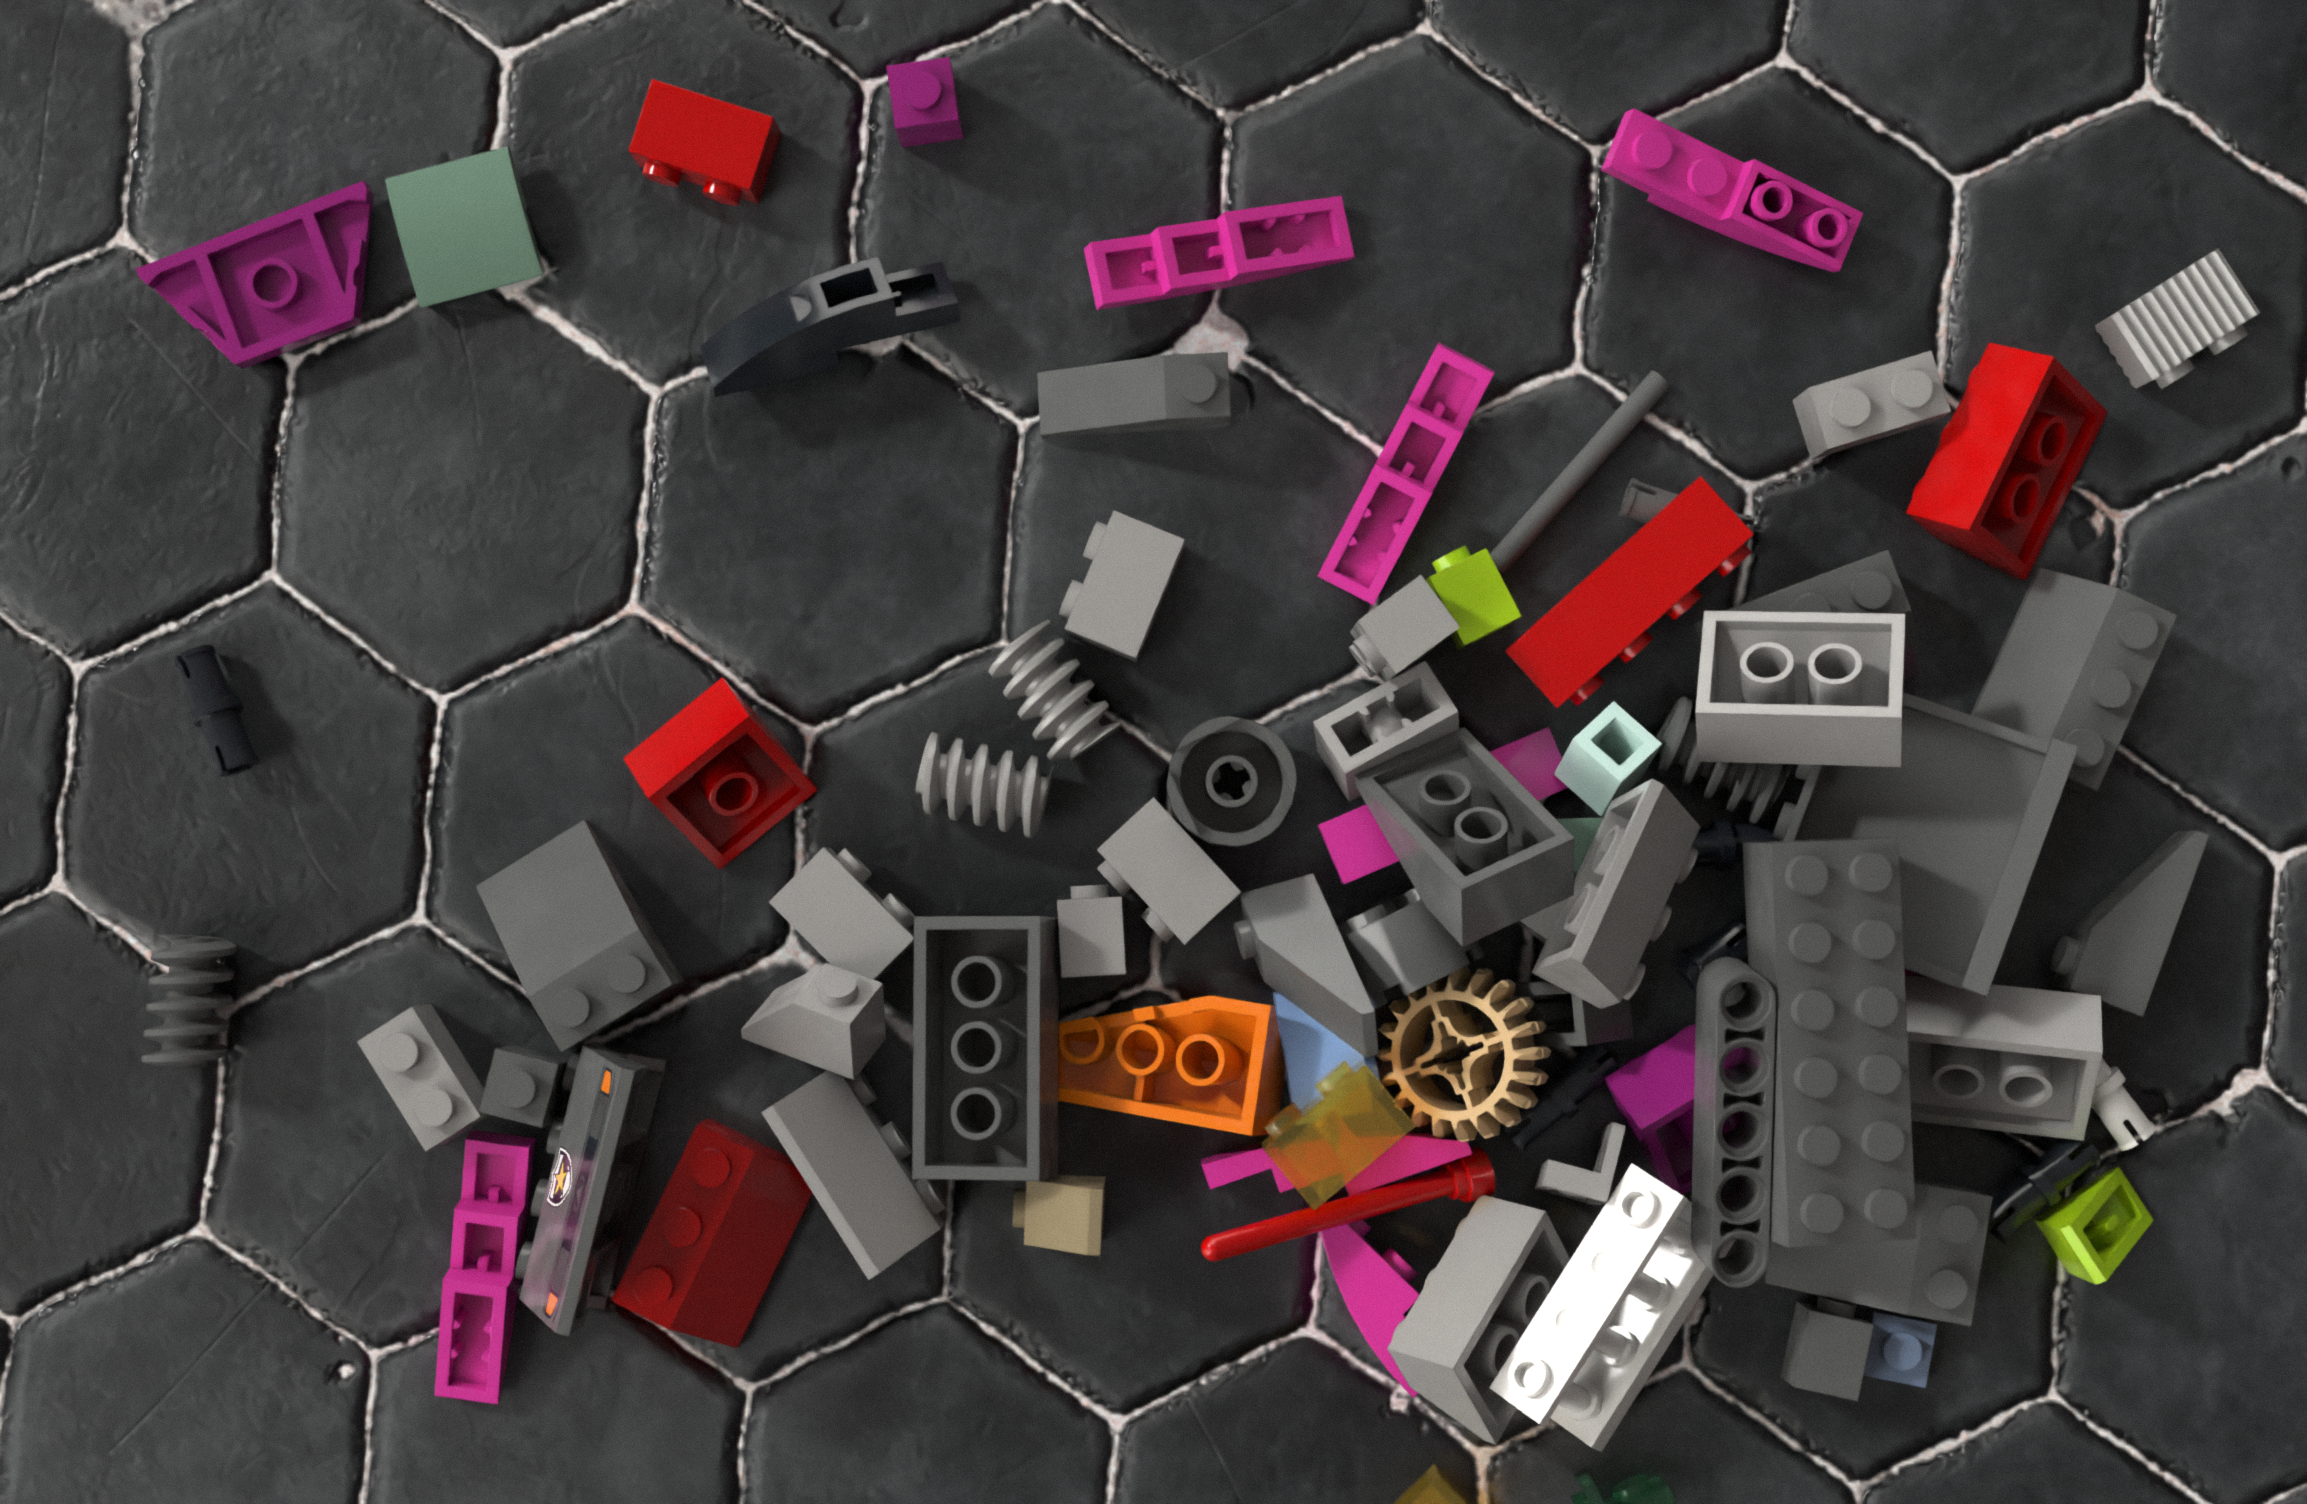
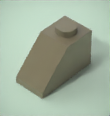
(1062, 1213)

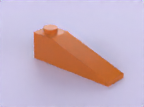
(1178, 1062)

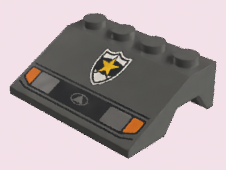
(590, 1184)

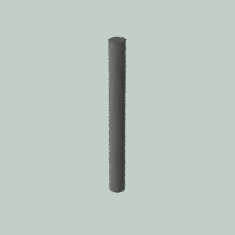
(1579, 471)

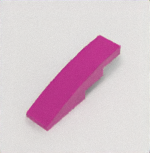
(1219, 252)
(1406, 473)
(1360, 845)
(1406, 1157)
(481, 1279)

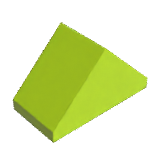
(2096, 1226)

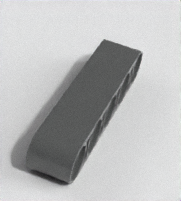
(1749, 1146)

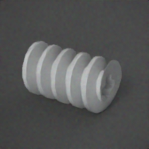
(1052, 694)
(983, 786)

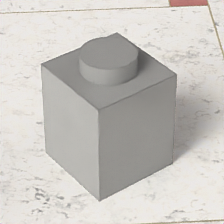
(1091, 933)

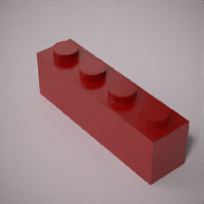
(1629, 592)

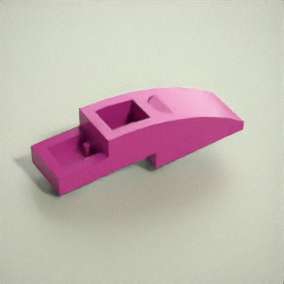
(1731, 196)
(1373, 1287)

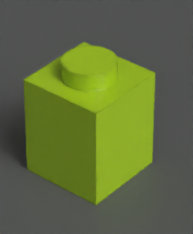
(1473, 594)

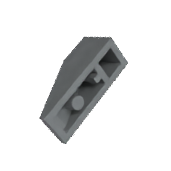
(1136, 396)
(2127, 934)
(1306, 959)

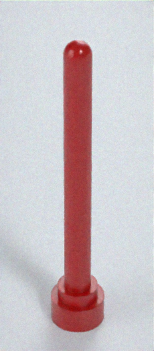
(1459, 1179)

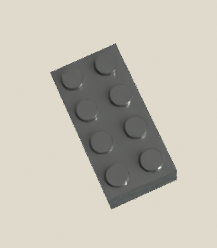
(985, 1048)

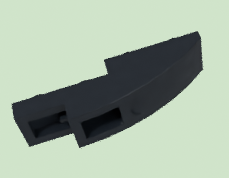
(807, 323)

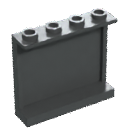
(1967, 824)

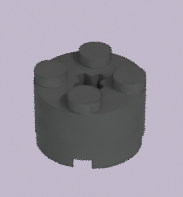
(1243, 747)
(1402, 948)

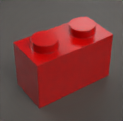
(704, 143)

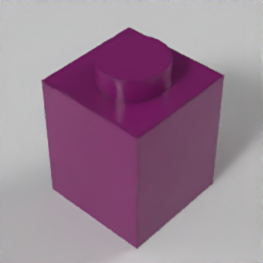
(925, 102)

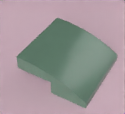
(464, 226)

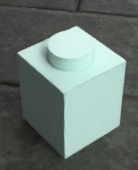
(1607, 758)

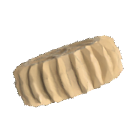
(1474, 1075)

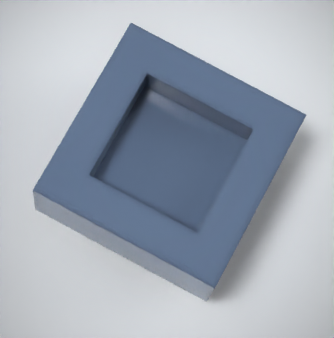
(1900, 1348)

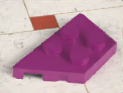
(274, 279)

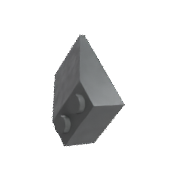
(1469, 835)
(577, 937)
(1914, 1277)

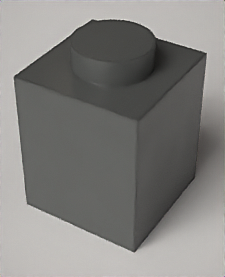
(524, 1086)
(1827, 1348)

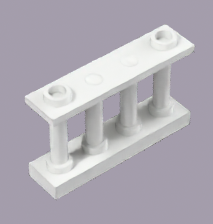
(1609, 1313)

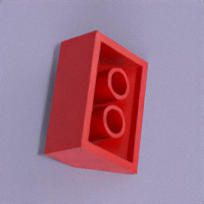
(2007, 459)
(715, 1236)

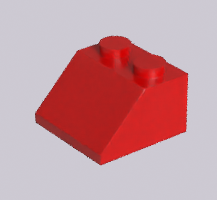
(719, 774)

